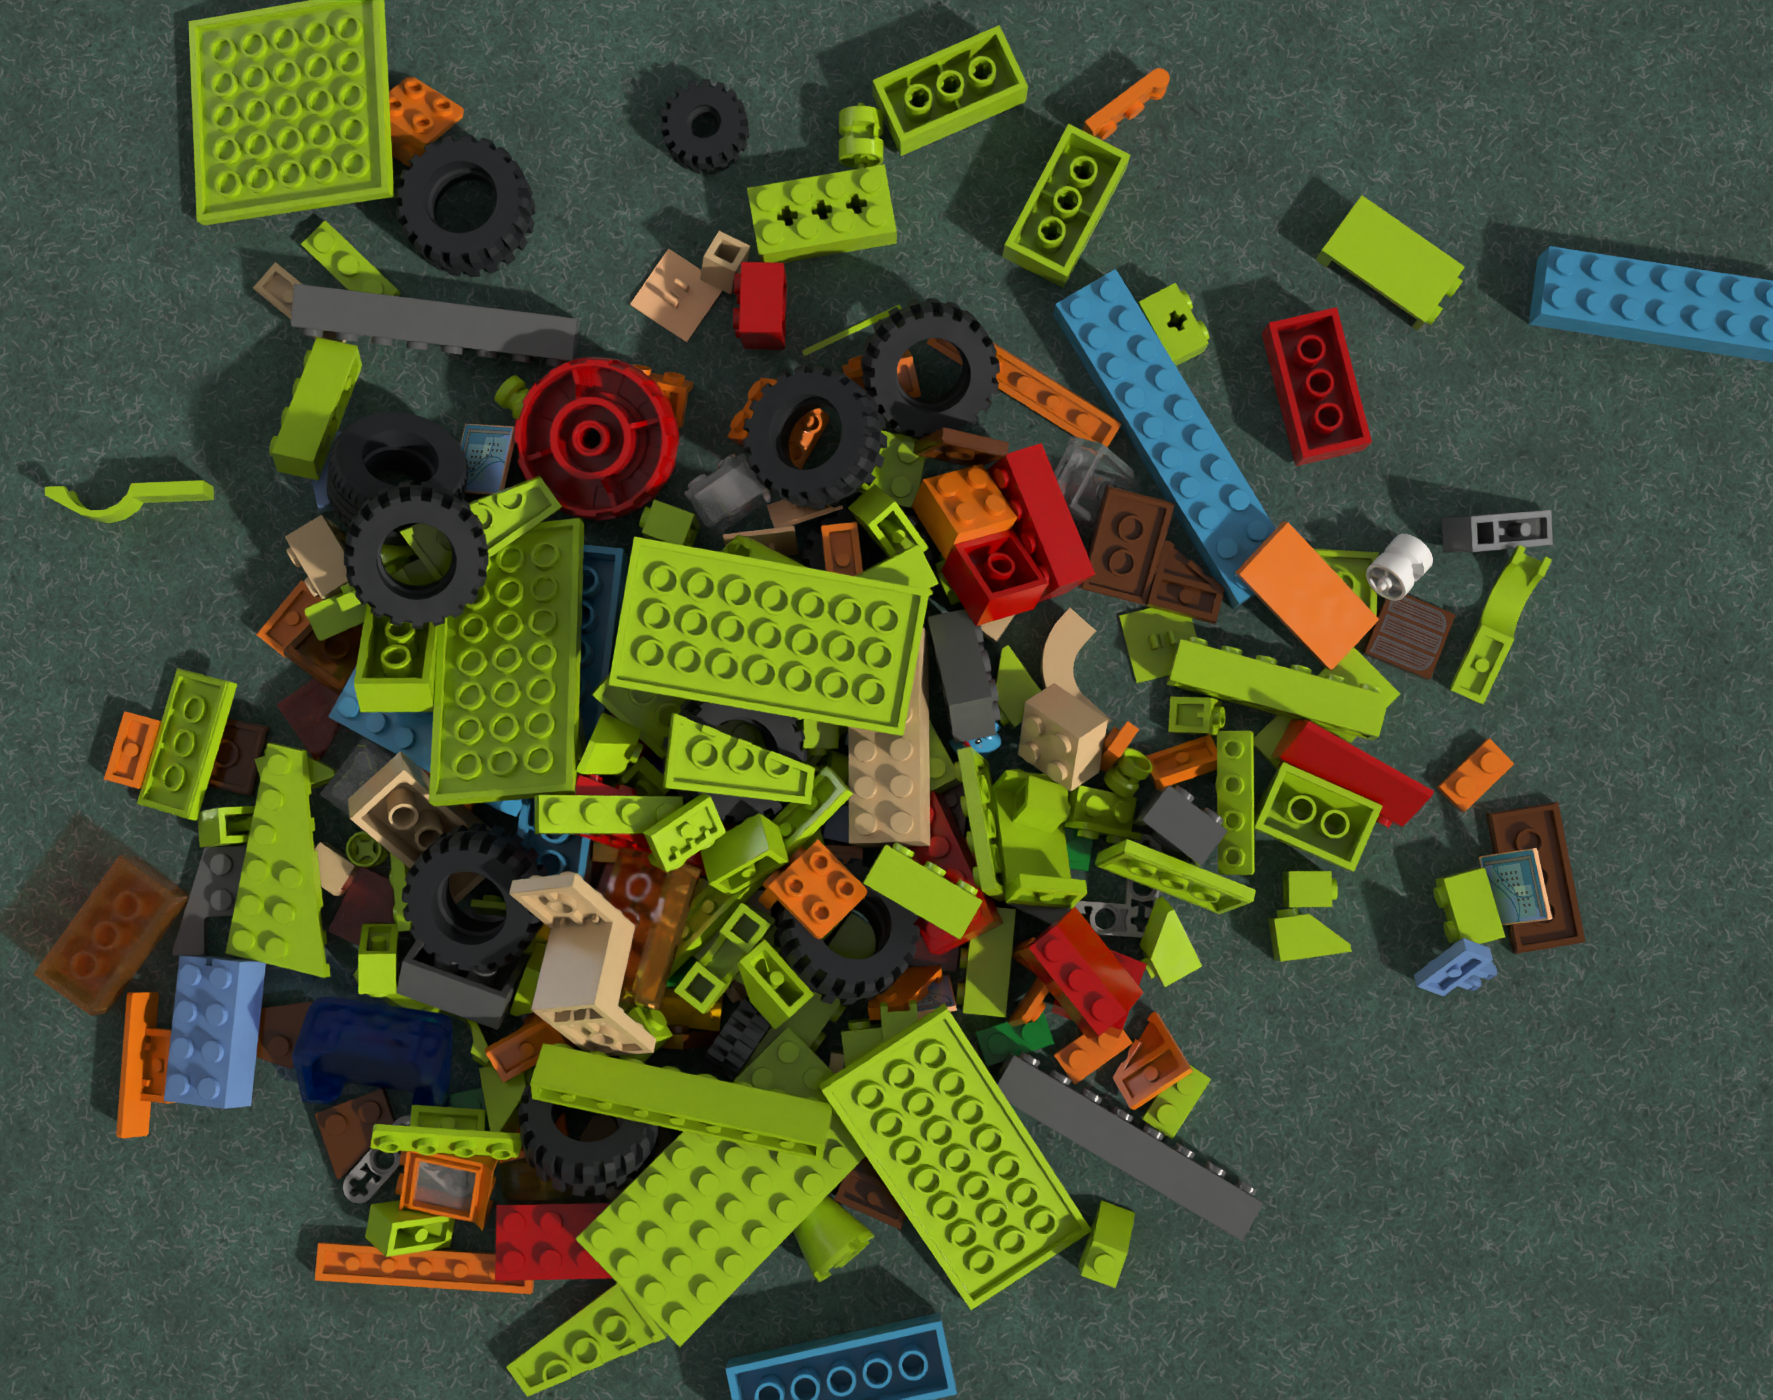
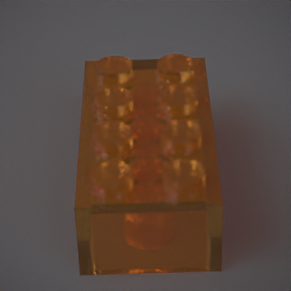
(659, 909)
(112, 935)

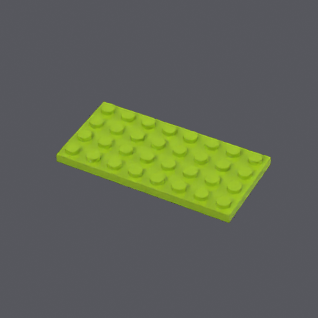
(768, 636)
(512, 676)
(955, 1156)
(718, 1206)

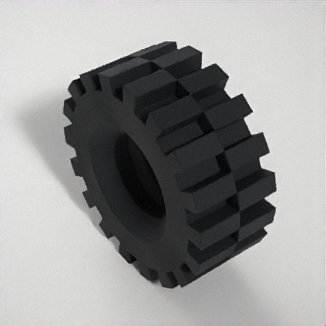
(710, 151)
(736, 1041)

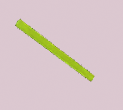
(855, 328)

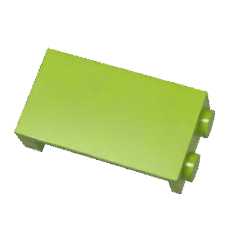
(1393, 261)
(1032, 860)

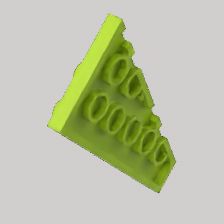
(280, 880)

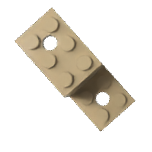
(583, 964)

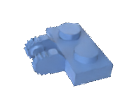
(1458, 966)

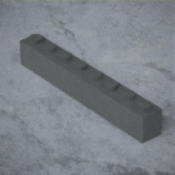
(434, 322)
(1127, 1146)

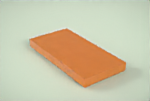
(1307, 595)

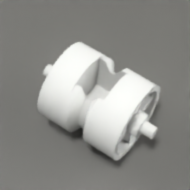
(1399, 567)

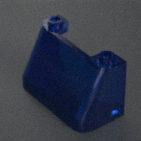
(374, 1048)

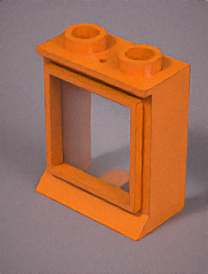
(447, 1185)

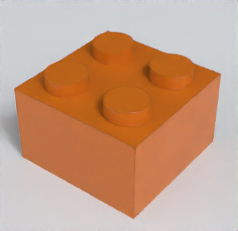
(962, 507)

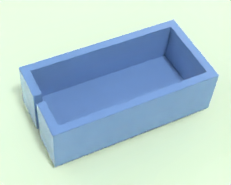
(214, 1031)

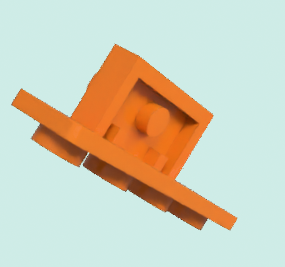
(142, 1065)

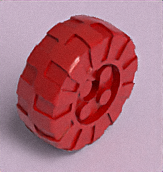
(634, 428)

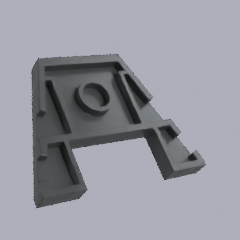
(211, 896)

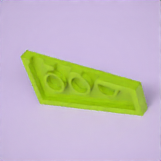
(503, 520)
(726, 765)
(594, 1335)

